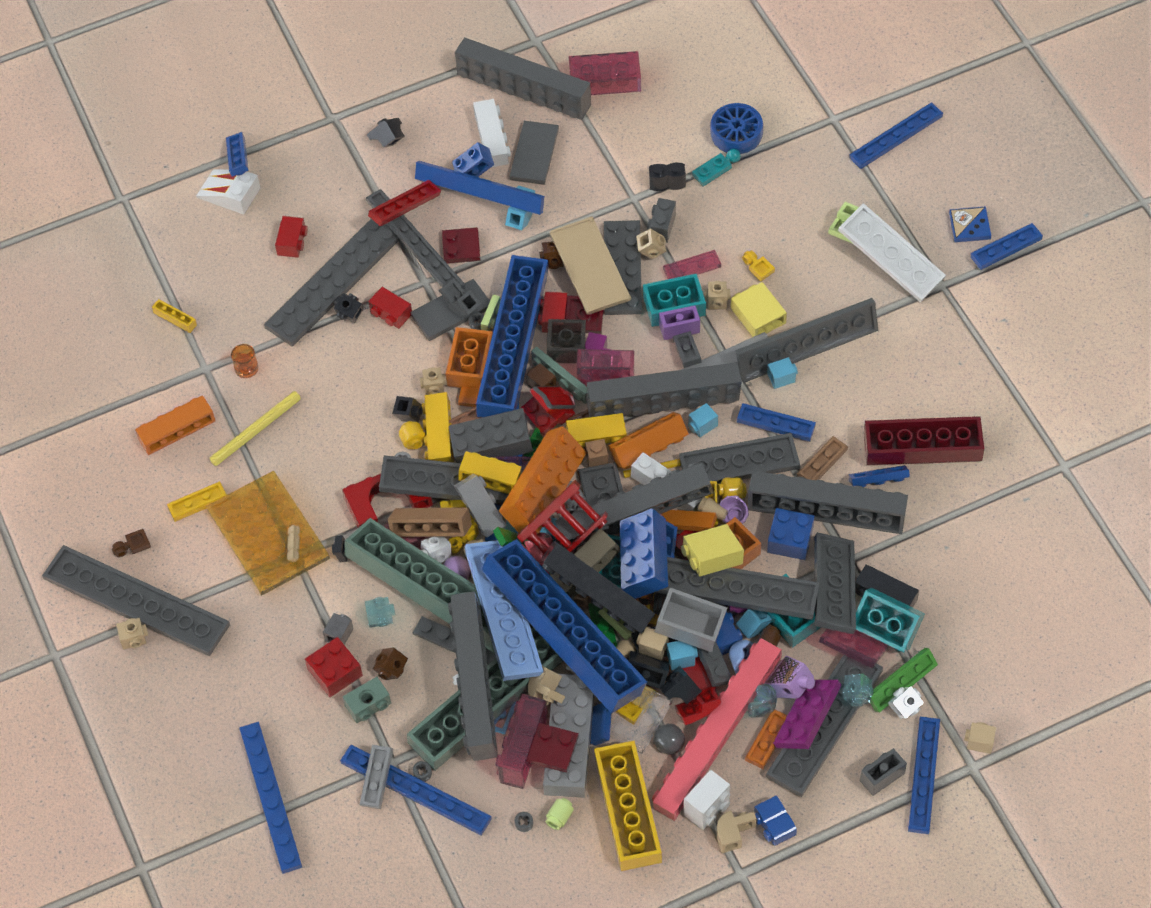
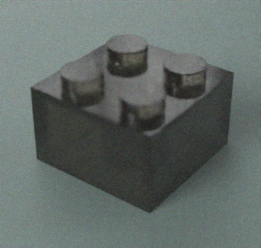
(565, 339)

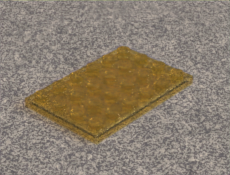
(257, 527)

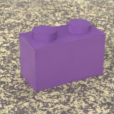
(679, 322)

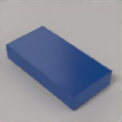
(600, 725)

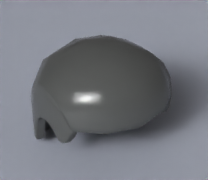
(669, 739)

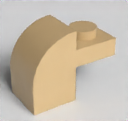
(545, 686)
(729, 828)

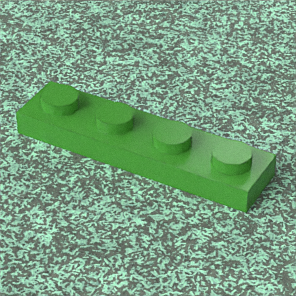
(904, 677)

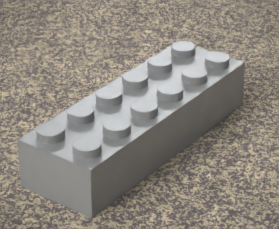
(576, 716)

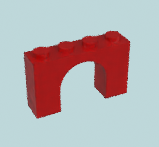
(360, 495)

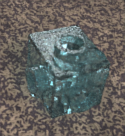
(379, 612)
(857, 689)

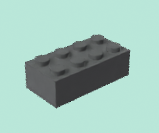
(492, 436)

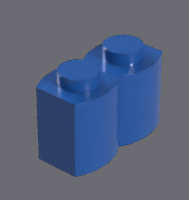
(775, 821)

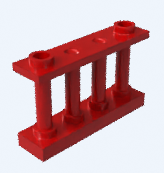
(557, 505)

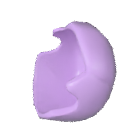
(736, 508)
(458, 565)

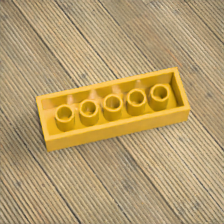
(628, 806)

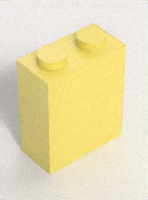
(758, 310)
(712, 550)

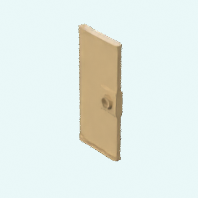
(590, 265)

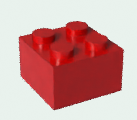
(333, 667)

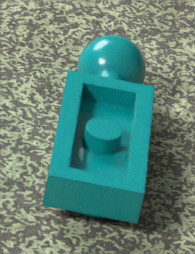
(716, 167)

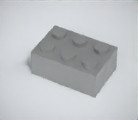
(690, 619)

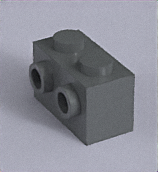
(663, 217)
(883, 771)

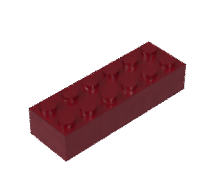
(923, 440)

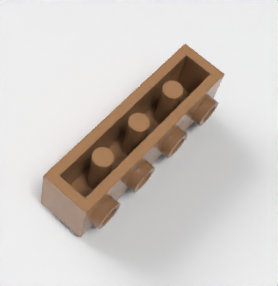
(430, 522)

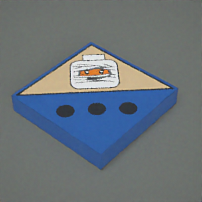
(970, 224)

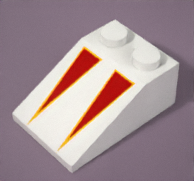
(230, 192)

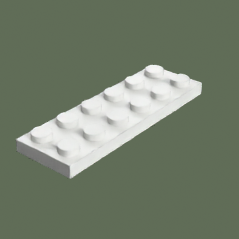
(891, 252)

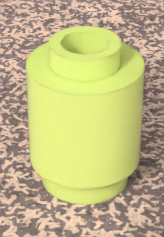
(559, 813)

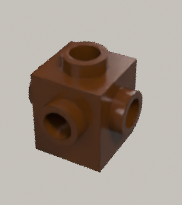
(551, 254)
(390, 663)

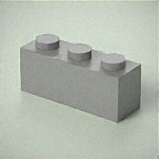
(480, 504)

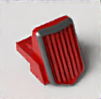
(549, 407)

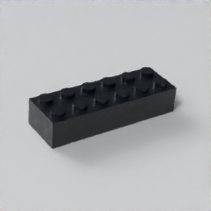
(600, 589)

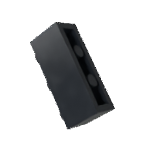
(886, 584)

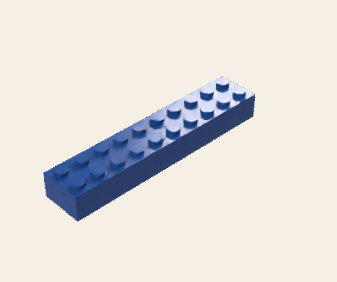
(512, 336)
(564, 626)

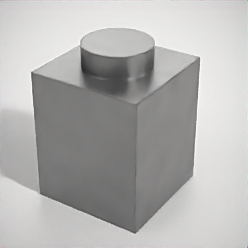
(338, 626)

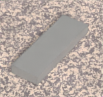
(376, 776)

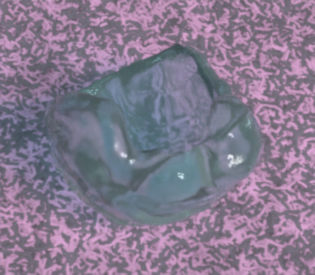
(764, 702)

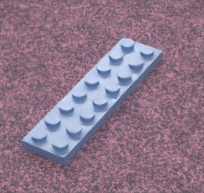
(506, 625)

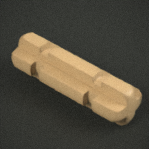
(293, 543)

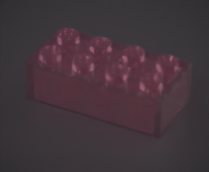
(608, 72)
(513, 761)

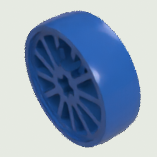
(736, 127)

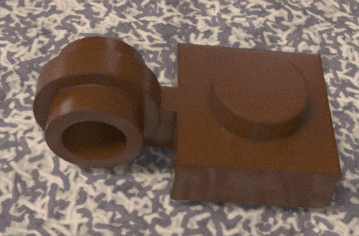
(136, 541)

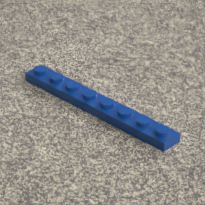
(270, 798)

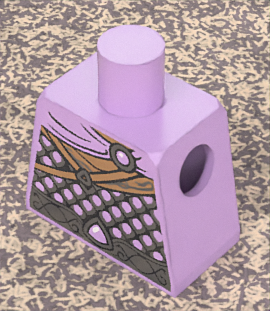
(791, 678)

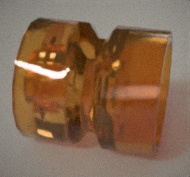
(244, 361)

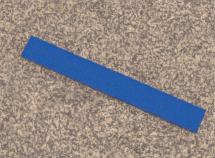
(480, 187)
(422, 793)

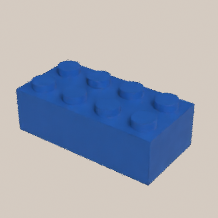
(643, 553)

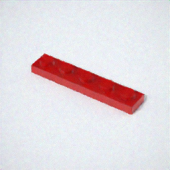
(404, 203)

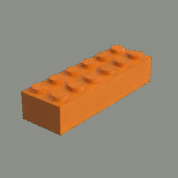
(543, 478)

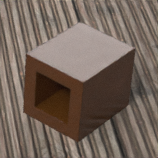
(540, 376)

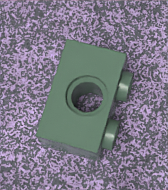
(371, 690)

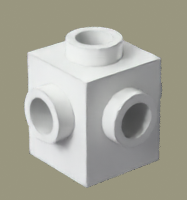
(437, 548)
(906, 702)

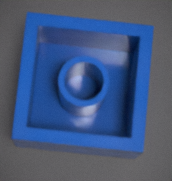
(790, 534)

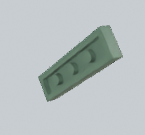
(563, 377)

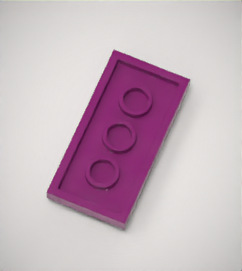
(807, 715)

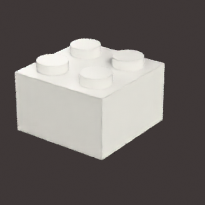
(707, 800)

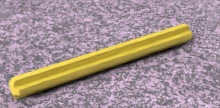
(255, 428)

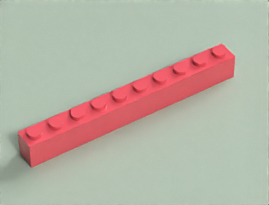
(717, 729)

